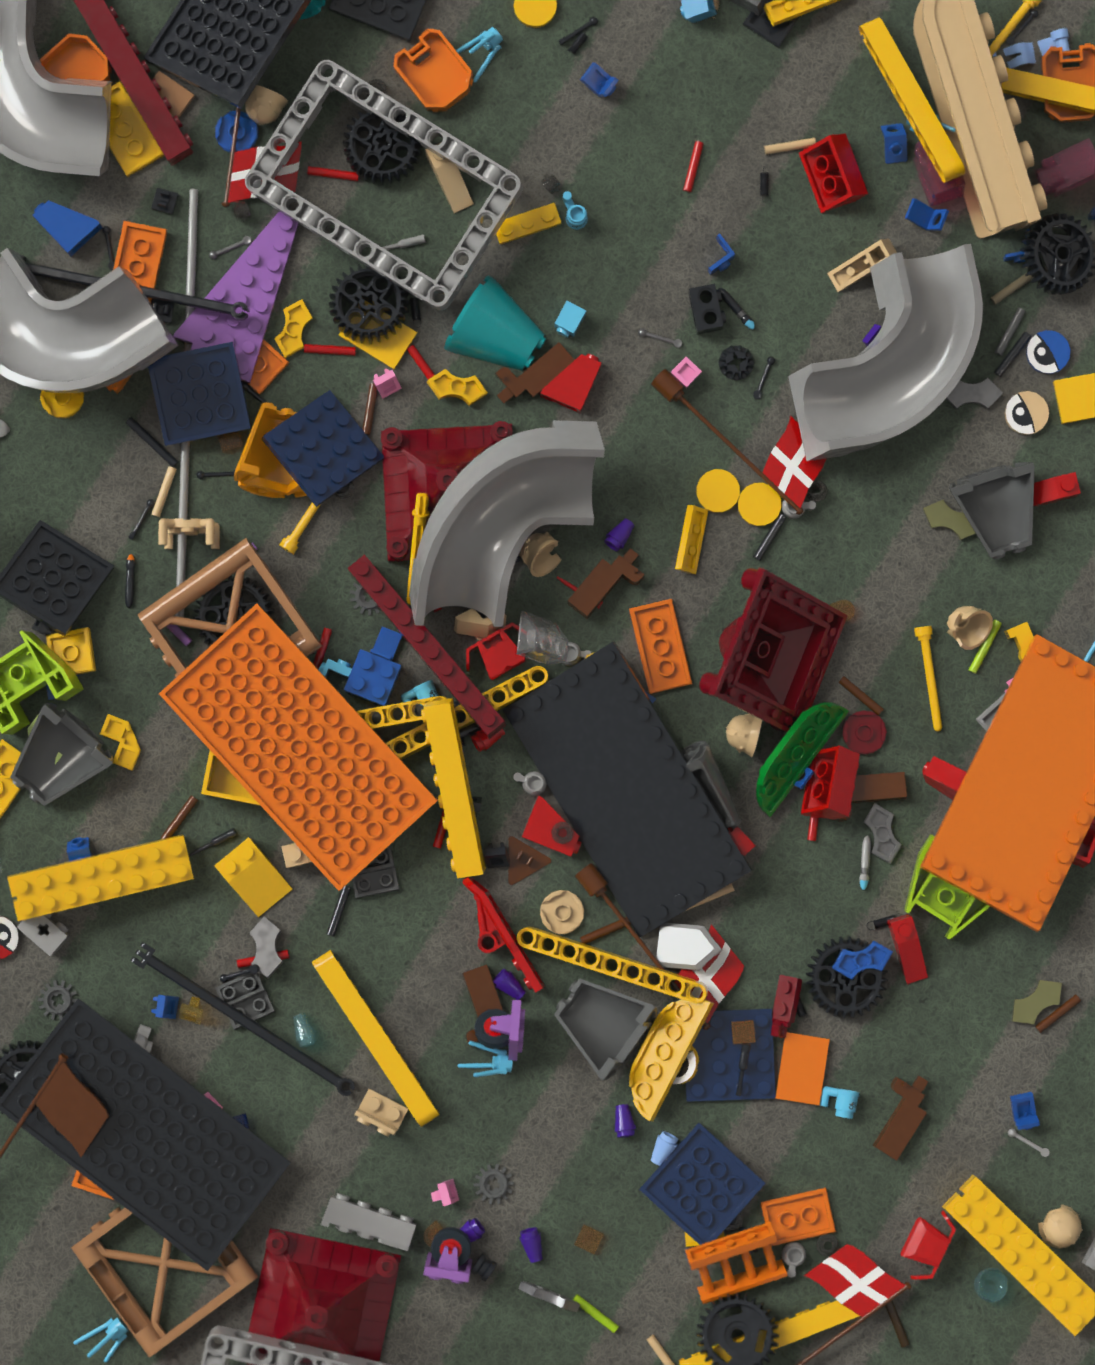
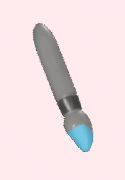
(865, 862)

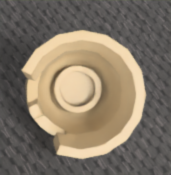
(264, 105)
(537, 554)
(969, 626)
(743, 733)
(1061, 1227)

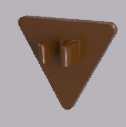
(523, 860)

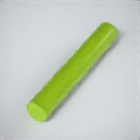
(596, 1314)

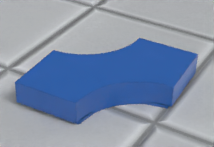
(851, 963)

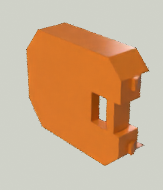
(77, 58)
(1084, 74)
(439, 78)

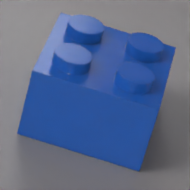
(373, 678)

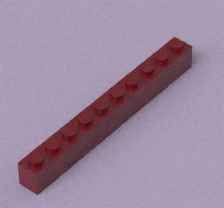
(135, 79)
(427, 647)

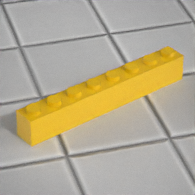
(454, 788)

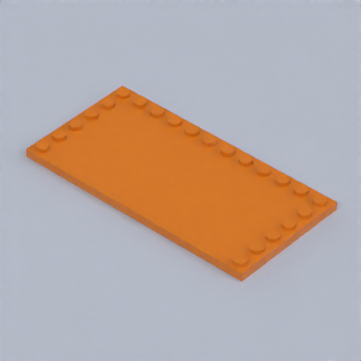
(298, 747)
(1025, 791)

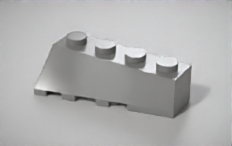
(369, 1222)

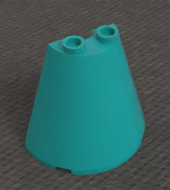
(495, 329)

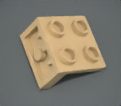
(381, 1112)

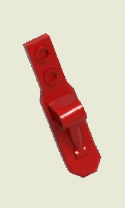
(494, 925)

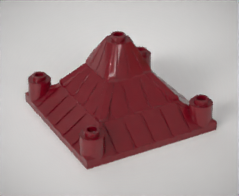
(426, 464)
(775, 651)
(324, 1294)

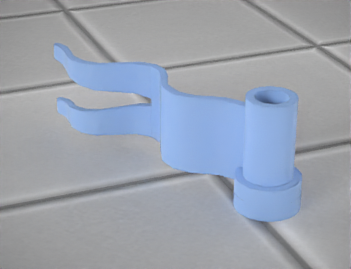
(1058, 38)

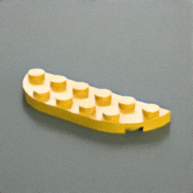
(665, 1053)

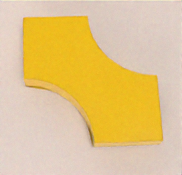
(291, 337)
(448, 385)

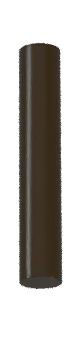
(890, 1307)

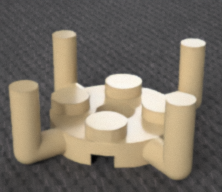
(191, 527)

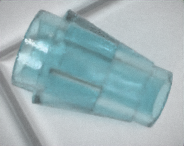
(304, 1031)

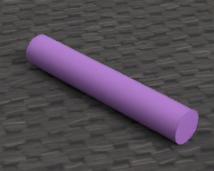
(180, 634)

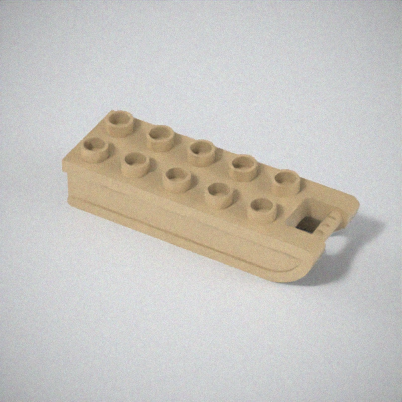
(971, 100)

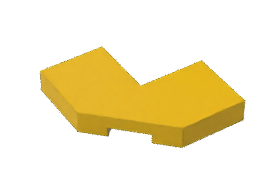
(128, 749)

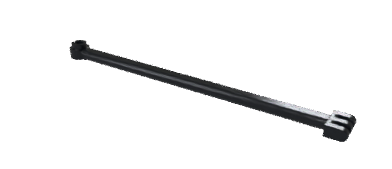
(151, 293)
(234, 1014)

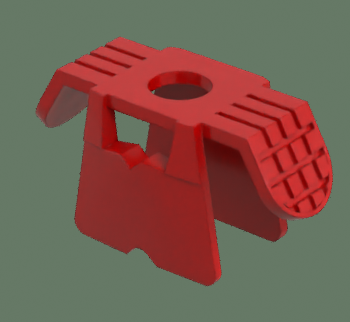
(497, 652)
(927, 1245)

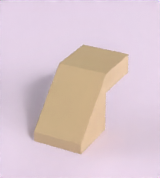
(473, 624)

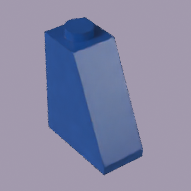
(66, 226)

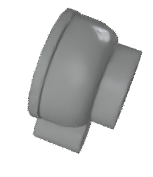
(790, 512)
(575, 654)
(532, 783)
(142, 1037)
(793, 1255)

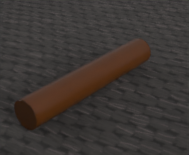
(370, 406)
(859, 694)
(179, 817)
(603, 931)
(1058, 1013)

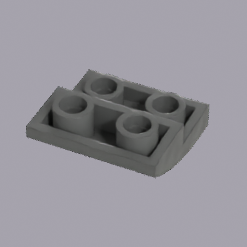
(377, 876)
(247, 996)

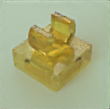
(192, 1011)

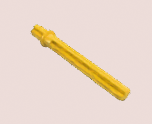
(420, 520)

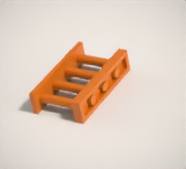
(730, 1246)

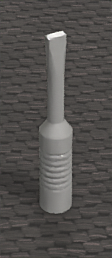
(407, 242)

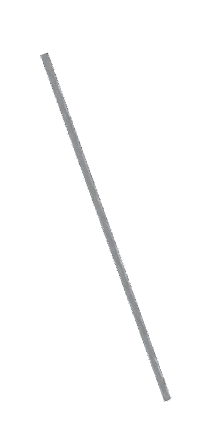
(185, 446)

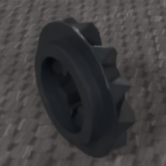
(731, 371)

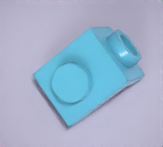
(340, 667)

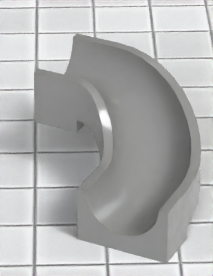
(45, 118)
(78, 340)
(908, 366)
(494, 508)

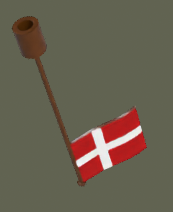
(242, 162)
(786, 465)
(719, 972)
(856, 1284)

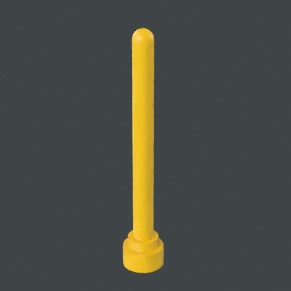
(1027, 4)
(290, 542)
(924, 634)

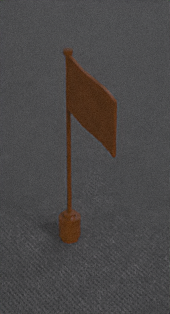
(67, 1107)

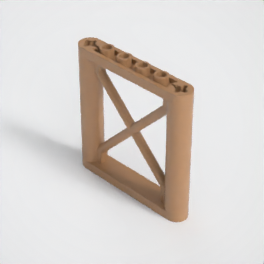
(236, 561)
(146, 1331)

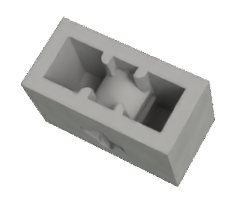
(50, 942)

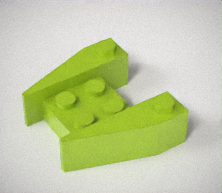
(27, 671)
(941, 898)

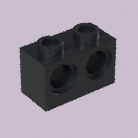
(702, 309)

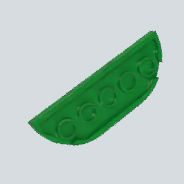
(796, 753)

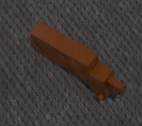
(536, 376)
(602, 581)
(878, 788)
(482, 994)
(904, 1119)

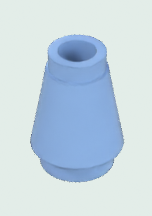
(663, 1147)

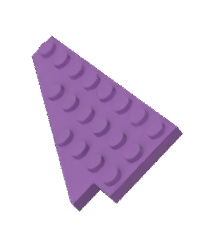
(250, 280)

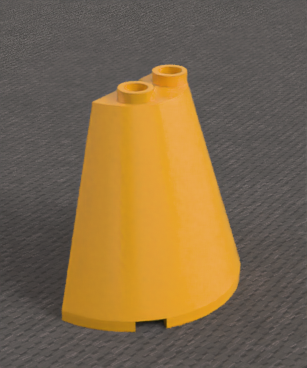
(258, 467)

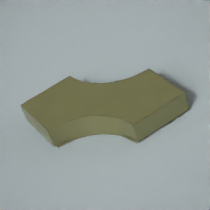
(943, 516)
(1028, 1008)

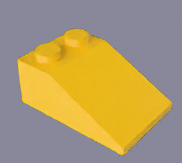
(253, 877)

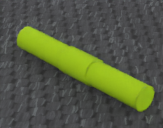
(984, 647)

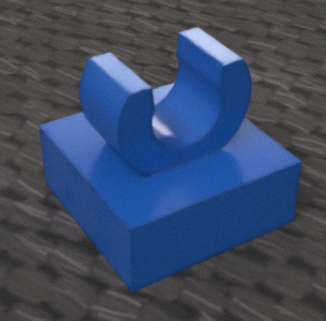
(166, 1006)

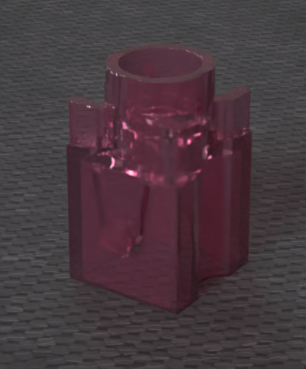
(1067, 169)
(934, 188)

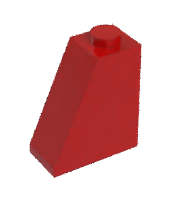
(573, 383)
(943, 776)
(540, 827)

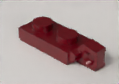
(785, 1005)

